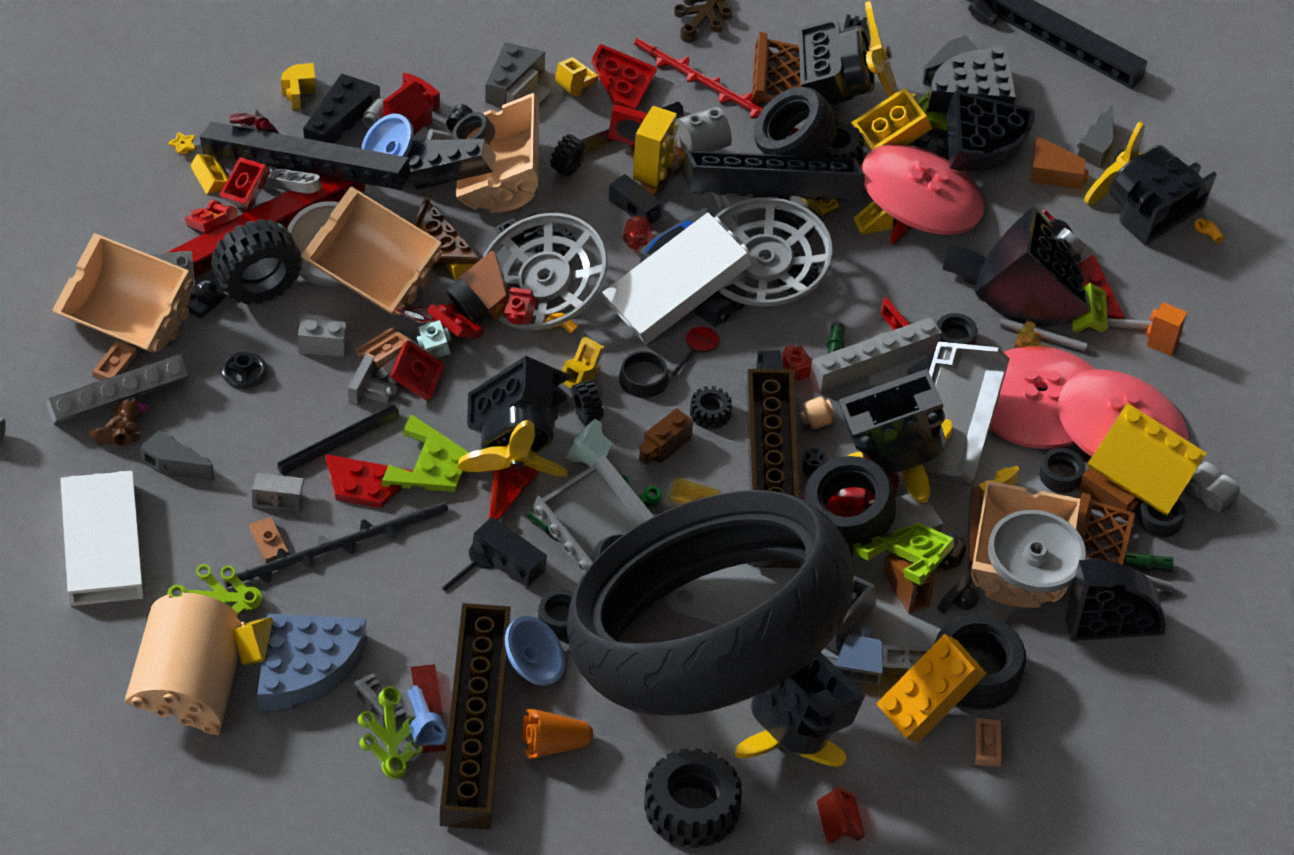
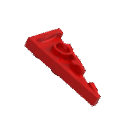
(507, 487)

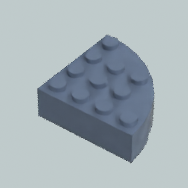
(307, 658)

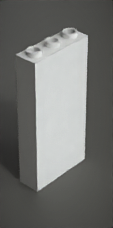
(677, 278)
(101, 538)

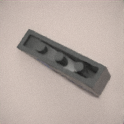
(663, 238)

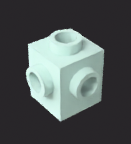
(434, 339)

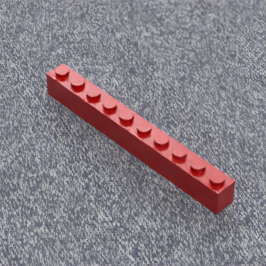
(279, 209)

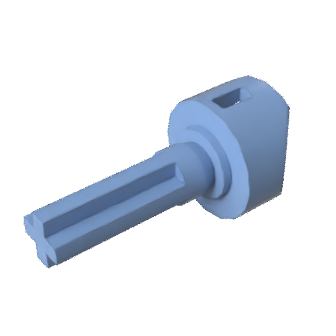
(426, 727)

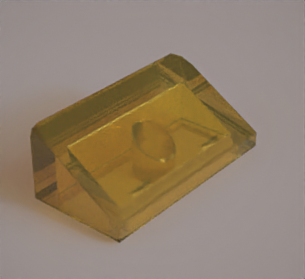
(687, 491)

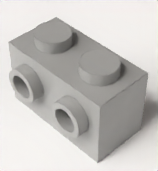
(322, 337)

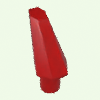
(898, 230)

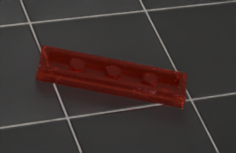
(426, 680)

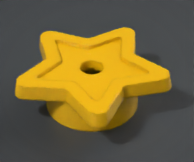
(182, 148)

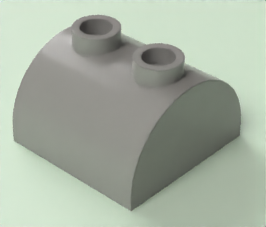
(705, 130)

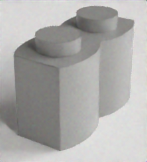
(1213, 487)

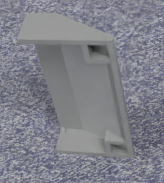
(969, 387)

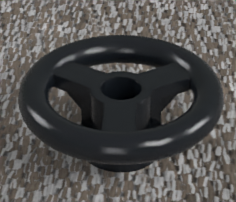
(243, 363)

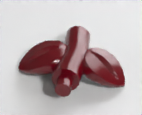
(253, 122)

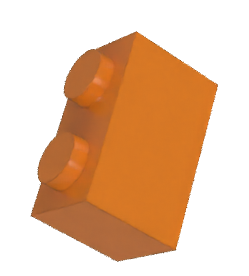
(1166, 328)

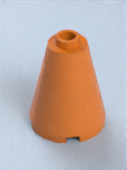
(553, 734)

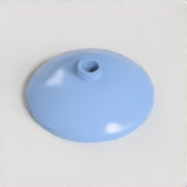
(390, 135)
(534, 651)

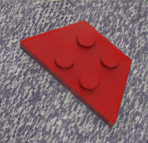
(1093, 274)
(359, 481)

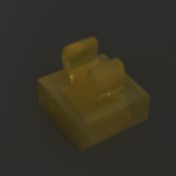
(1027, 336)

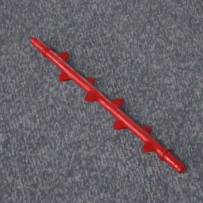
(693, 75)

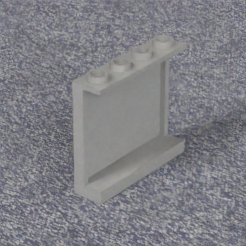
(590, 510)

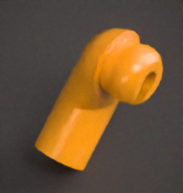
(1209, 228)
(570, 326)

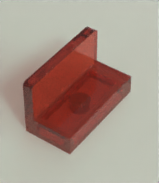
(840, 816)

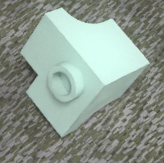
(589, 445)

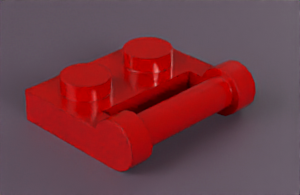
(208, 218)
(455, 321)

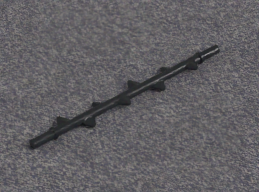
(347, 543)

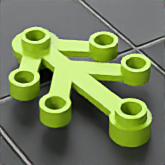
(221, 593)
(388, 736)

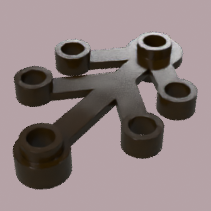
(689, 31)

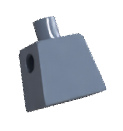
(861, 658)

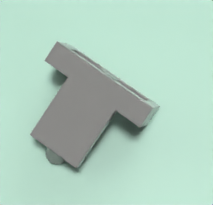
(365, 386)

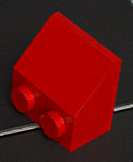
(410, 103)
(245, 183)

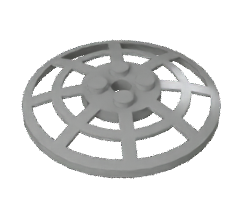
(777, 249)
(552, 263)

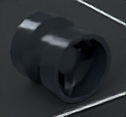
(458, 113)

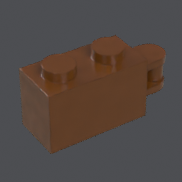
(666, 437)

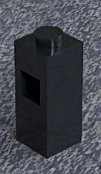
(634, 199)

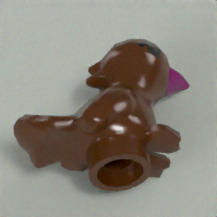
(121, 427)

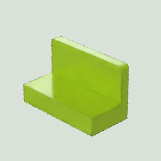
(1097, 314)

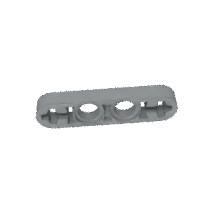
(293, 180)

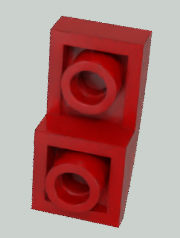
(430, 92)

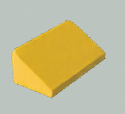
(209, 173)

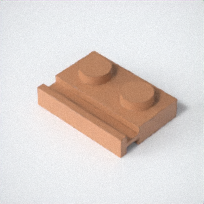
(383, 347)

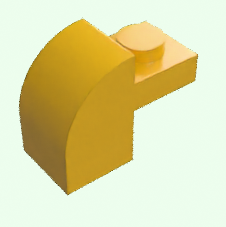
(574, 76)
(296, 81)
(585, 364)

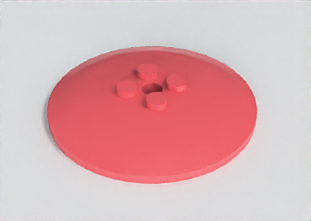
(922, 189)
(1096, 398)
(1032, 415)

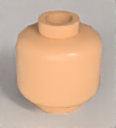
(817, 413)

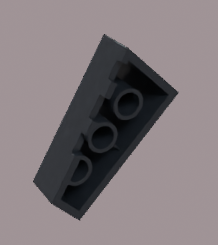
(340, 109)
(448, 161)

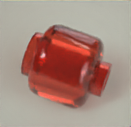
(637, 232)

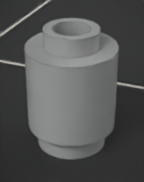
(373, 113)

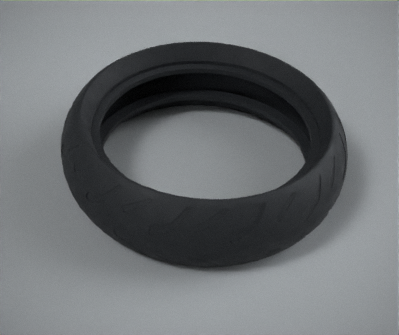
(731, 659)

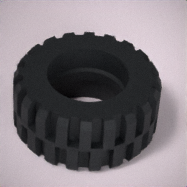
(247, 245)
(689, 824)

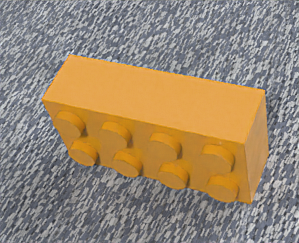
(931, 688)

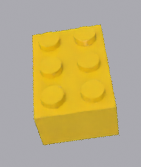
(893, 121)
(655, 146)

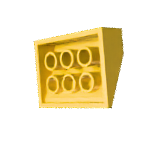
(1146, 459)

